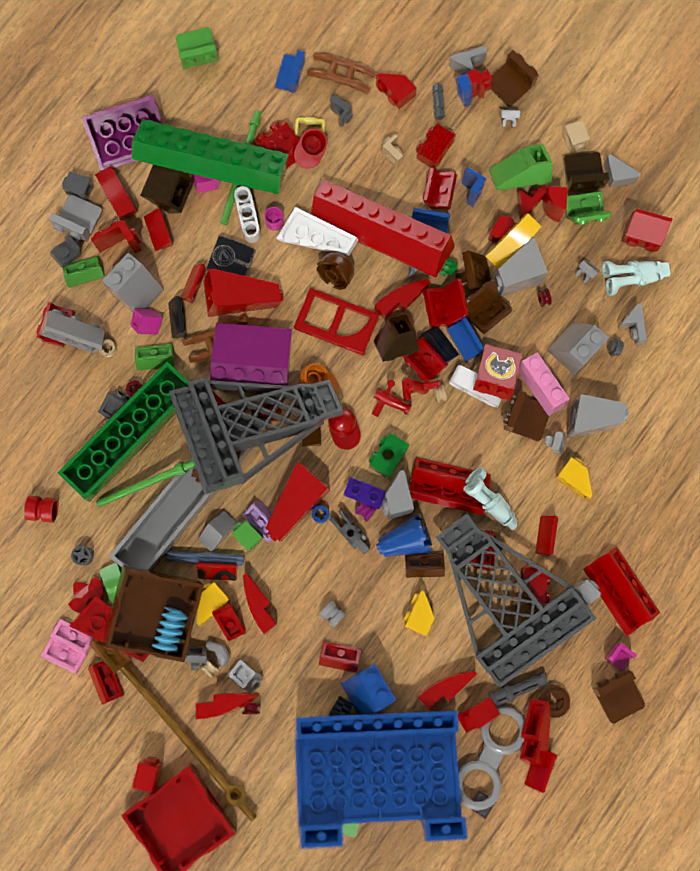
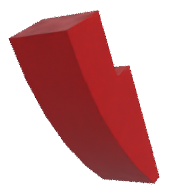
(115, 193)
(401, 298)
(257, 604)
(446, 687)
(223, 704)
(536, 733)

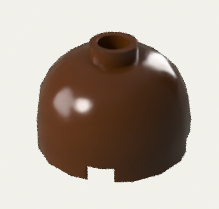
(336, 269)

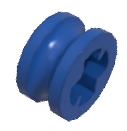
(317, 519)

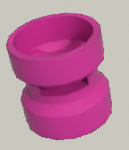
(274, 214)

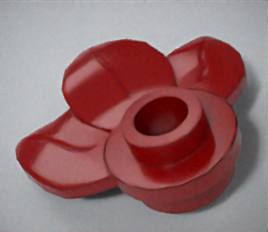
(85, 593)

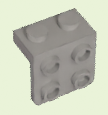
(77, 218)

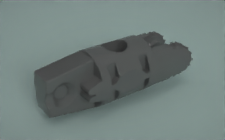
(357, 539)

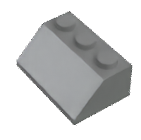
(72, 331)
(398, 499)

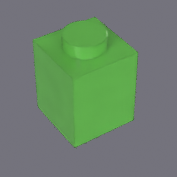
(246, 535)

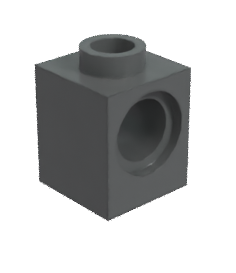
(77, 185)

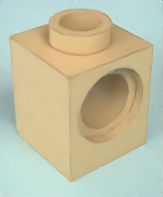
(575, 136)

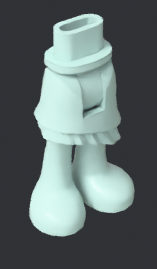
(641, 274)
(493, 503)

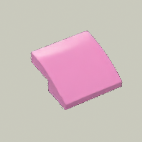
(67, 647)

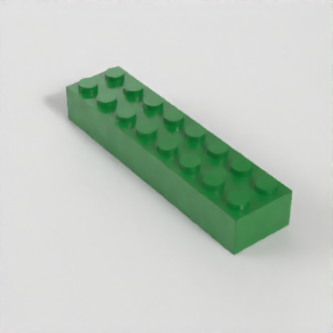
(209, 156)
(123, 434)

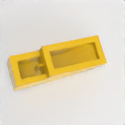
(513, 240)

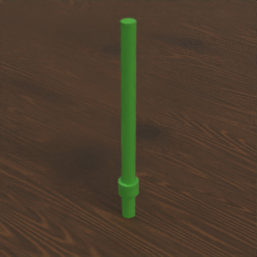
(180, 469)

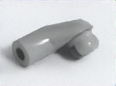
(220, 650)

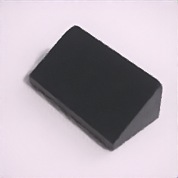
(177, 318)
(440, 343)

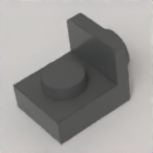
(341, 107)
(66, 252)
(112, 403)

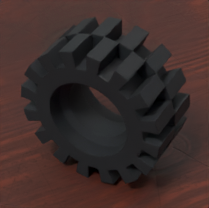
(341, 707)

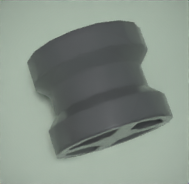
(78, 554)

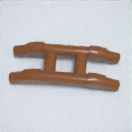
(348, 80)
(207, 337)

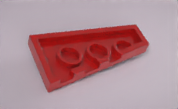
(94, 622)

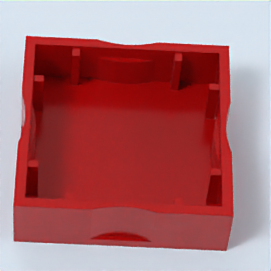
(179, 822)

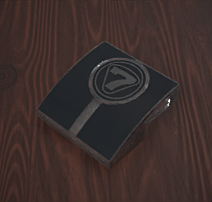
(231, 256)

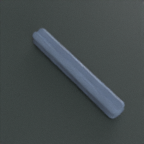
(198, 557)

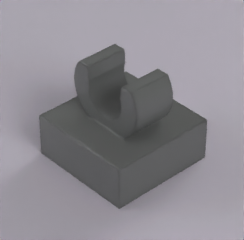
(195, 656)

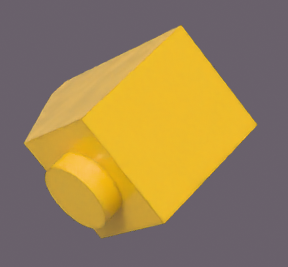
(576, 478)
(211, 599)

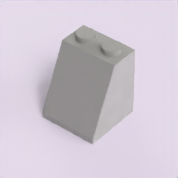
(521, 270)
(132, 284)
(577, 345)
(595, 415)

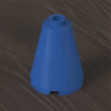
(406, 539)

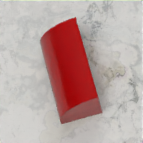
(555, 202)

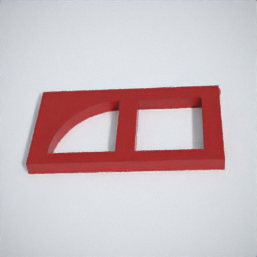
(356, 343)

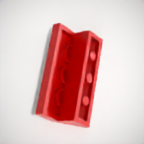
(444, 485)
(622, 591)

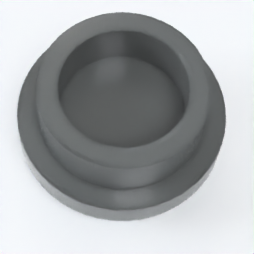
(615, 347)

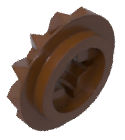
(563, 704)

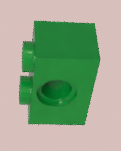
(387, 467)

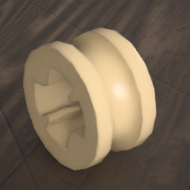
(111, 352)
(440, 394)
(209, 668)

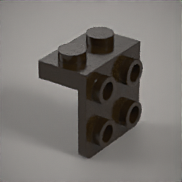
(585, 171)

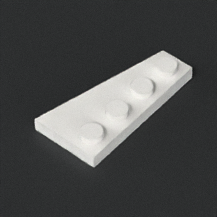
(315, 233)

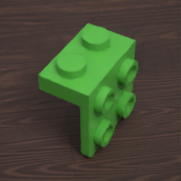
(196, 48)
(586, 207)

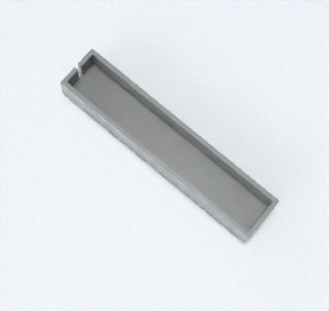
(168, 516)

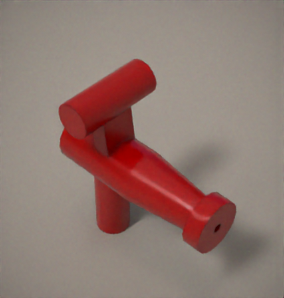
(410, 387)
(385, 397)

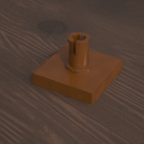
(476, 270)

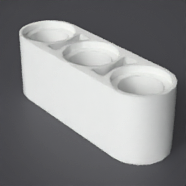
(247, 206)
(465, 379)

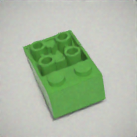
(523, 168)

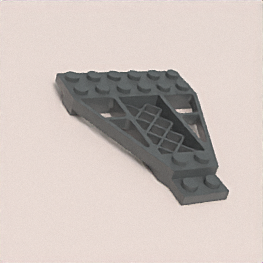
(210, 442)
(534, 635)

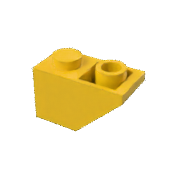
(421, 615)

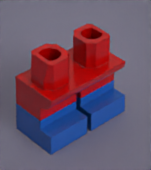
(473, 85)

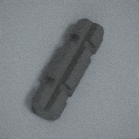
(438, 101)

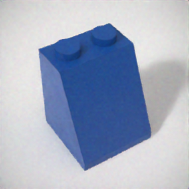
(368, 691)

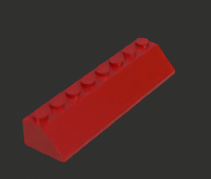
(383, 228)

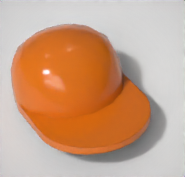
(317, 373)

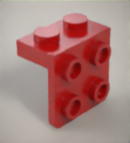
(279, 138)
(114, 234)
(445, 304)

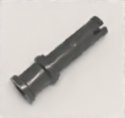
(508, 692)

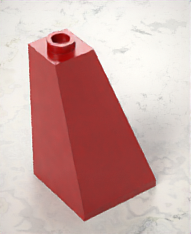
(237, 293)
(296, 501)

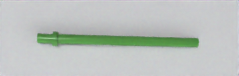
(254, 124)

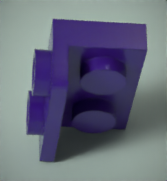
(364, 493)

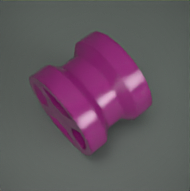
(365, 511)

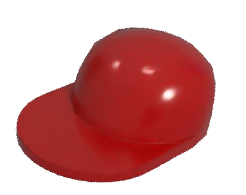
(310, 148)
(345, 430)

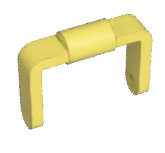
(310, 121)

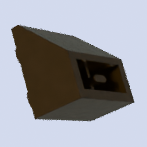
(167, 188)
(396, 339)

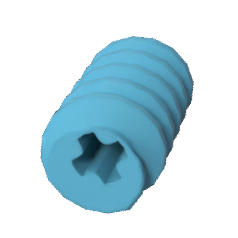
(170, 630)

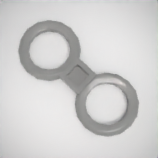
(490, 760)

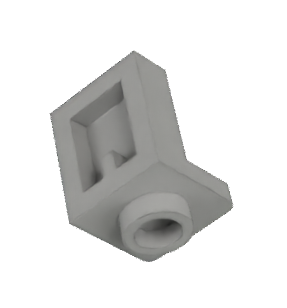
(246, 676)

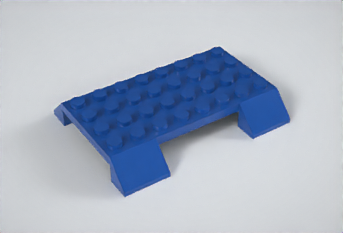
(377, 773)

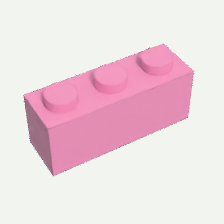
(543, 384)

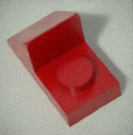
(527, 203)
(229, 621)
(478, 715)

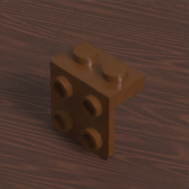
(513, 79)
(487, 307)
(525, 417)
(619, 696)

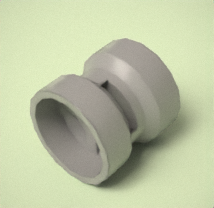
(332, 614)

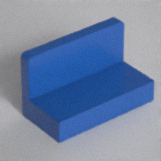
(290, 72)
(475, 183)
(434, 219)
(465, 340)

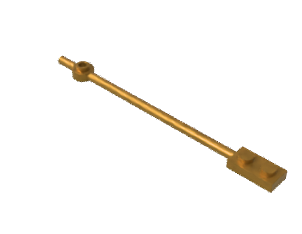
(118, 661)

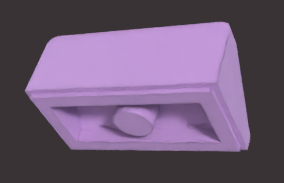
(258, 517)

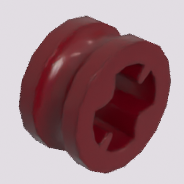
(544, 297)
(132, 383)
(251, 708)

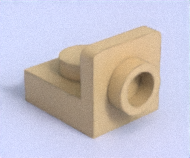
(392, 153)

